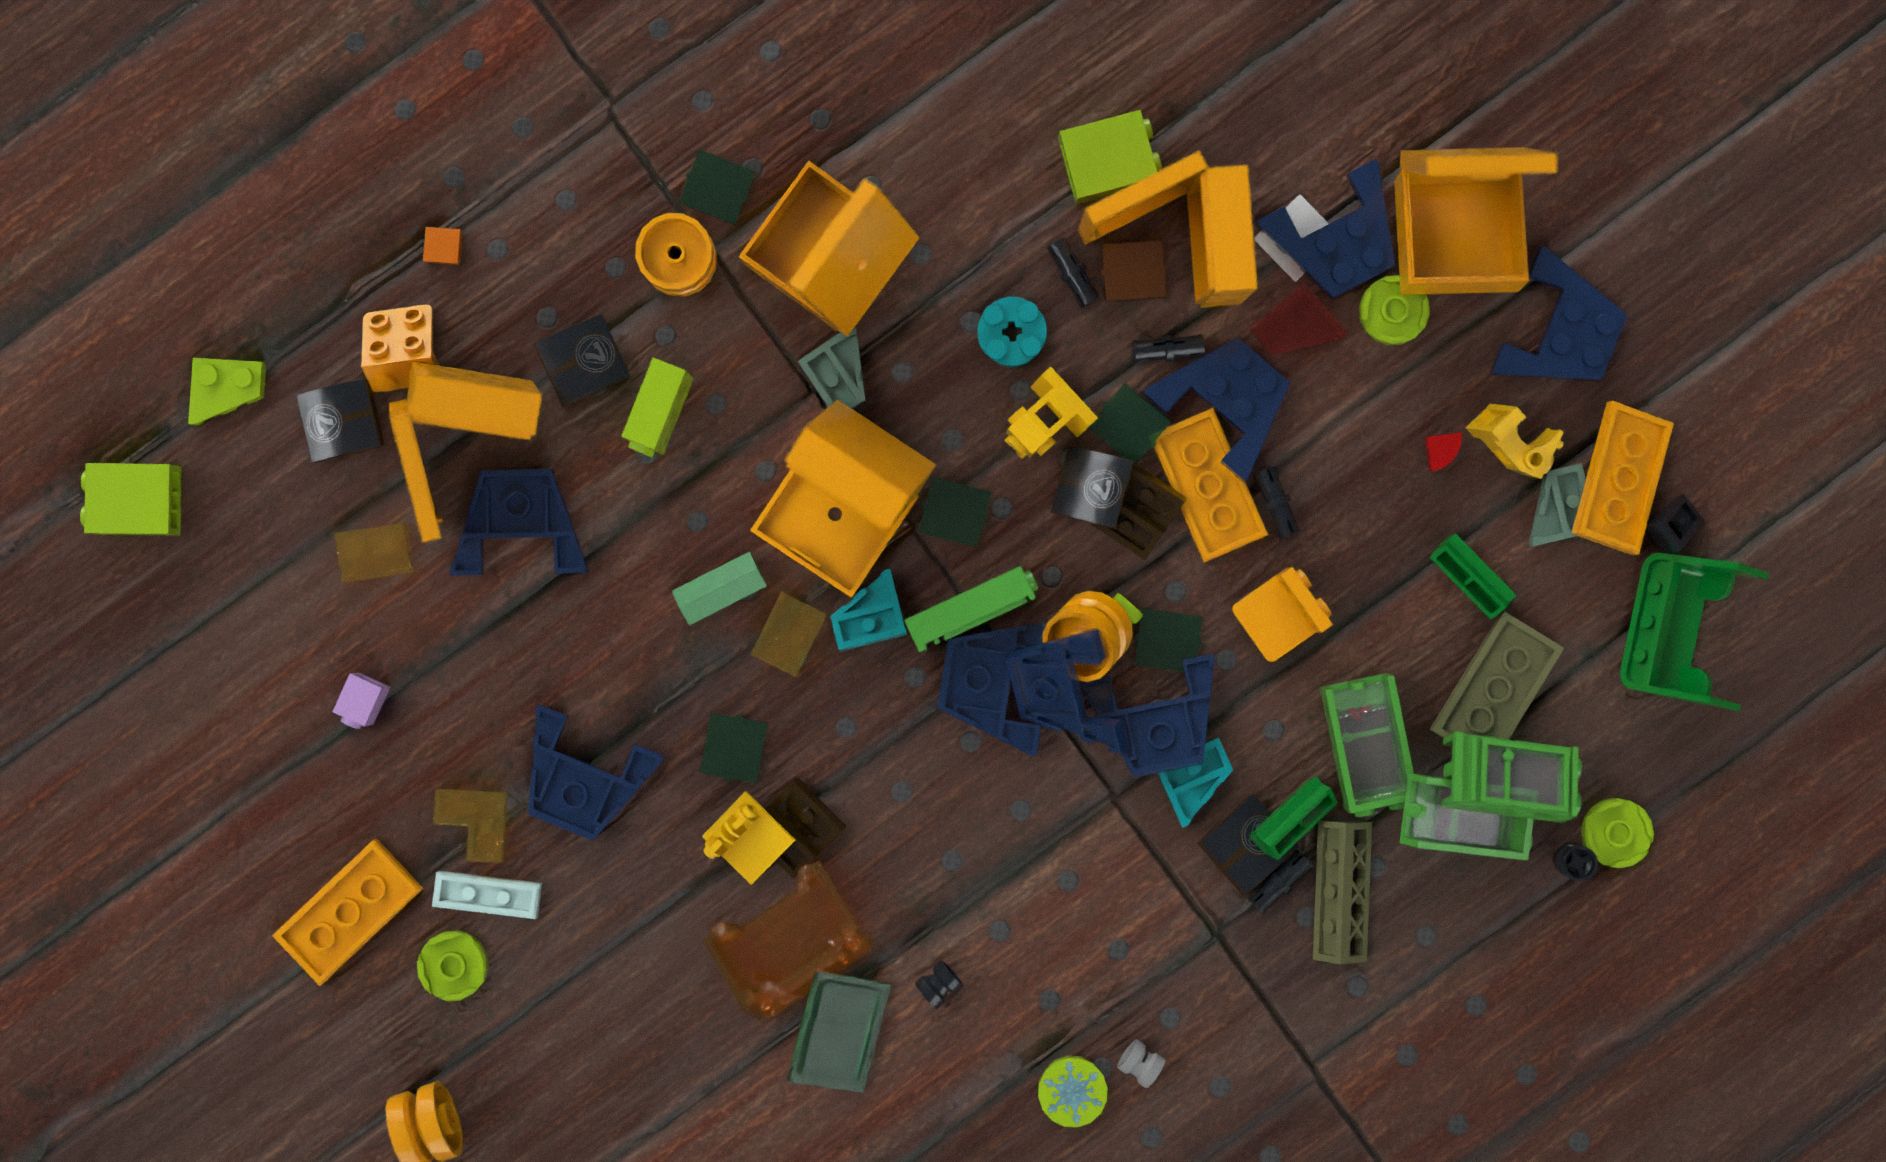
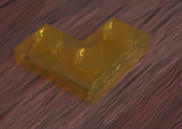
(482, 813)

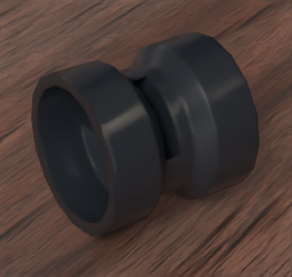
(1582, 862)
(936, 986)

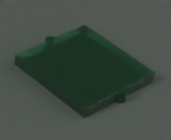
(717, 187)
(1129, 423)
(954, 512)
(1167, 639)
(733, 747)

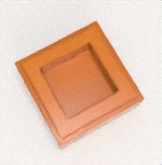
(442, 246)

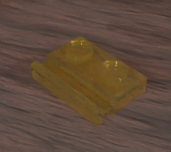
(373, 553)
(788, 634)

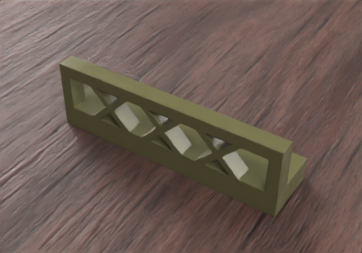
(1337, 892)

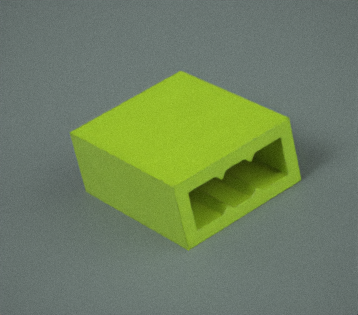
(1108, 155)
(657, 408)
(131, 499)

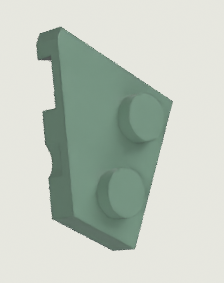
(837, 370)
(1557, 505)

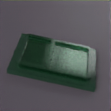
(839, 1031)

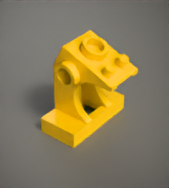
(1028, 431)
(1499, 431)

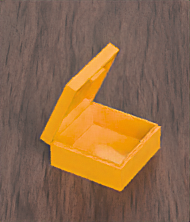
(1464, 219)
(1217, 223)
(830, 246)
(457, 401)
(847, 466)

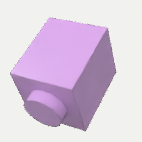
(360, 700)

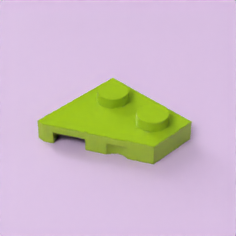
(223, 386)

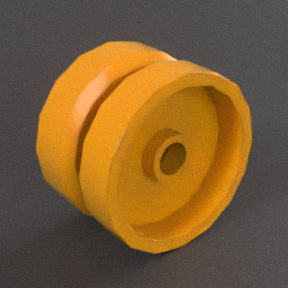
(681, 275)
(1089, 612)
(424, 1124)

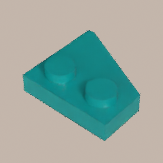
(870, 616)
(1195, 785)

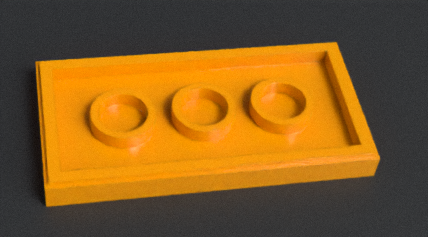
(1622, 478)
(1217, 503)
(347, 912)

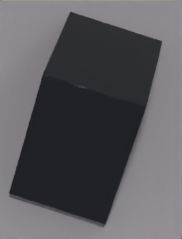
(1674, 525)

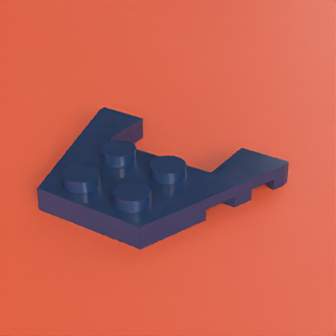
(1346, 249)
(1578, 333)
(1238, 388)
(518, 506)
(978, 683)
(1050, 690)
(1161, 733)
(575, 792)

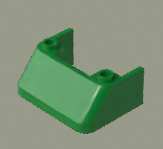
(1668, 622)

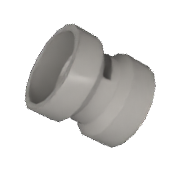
(1141, 1063)

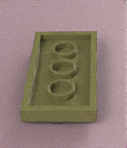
(1499, 681)

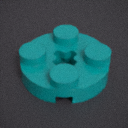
(996, 318)

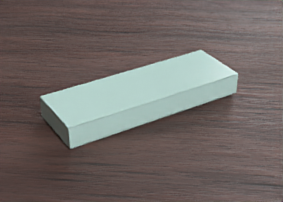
(486, 894)

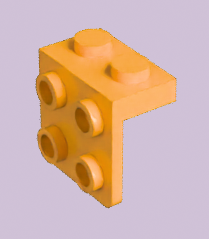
(393, 342)
(1282, 613)

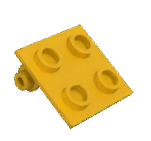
(747, 838)

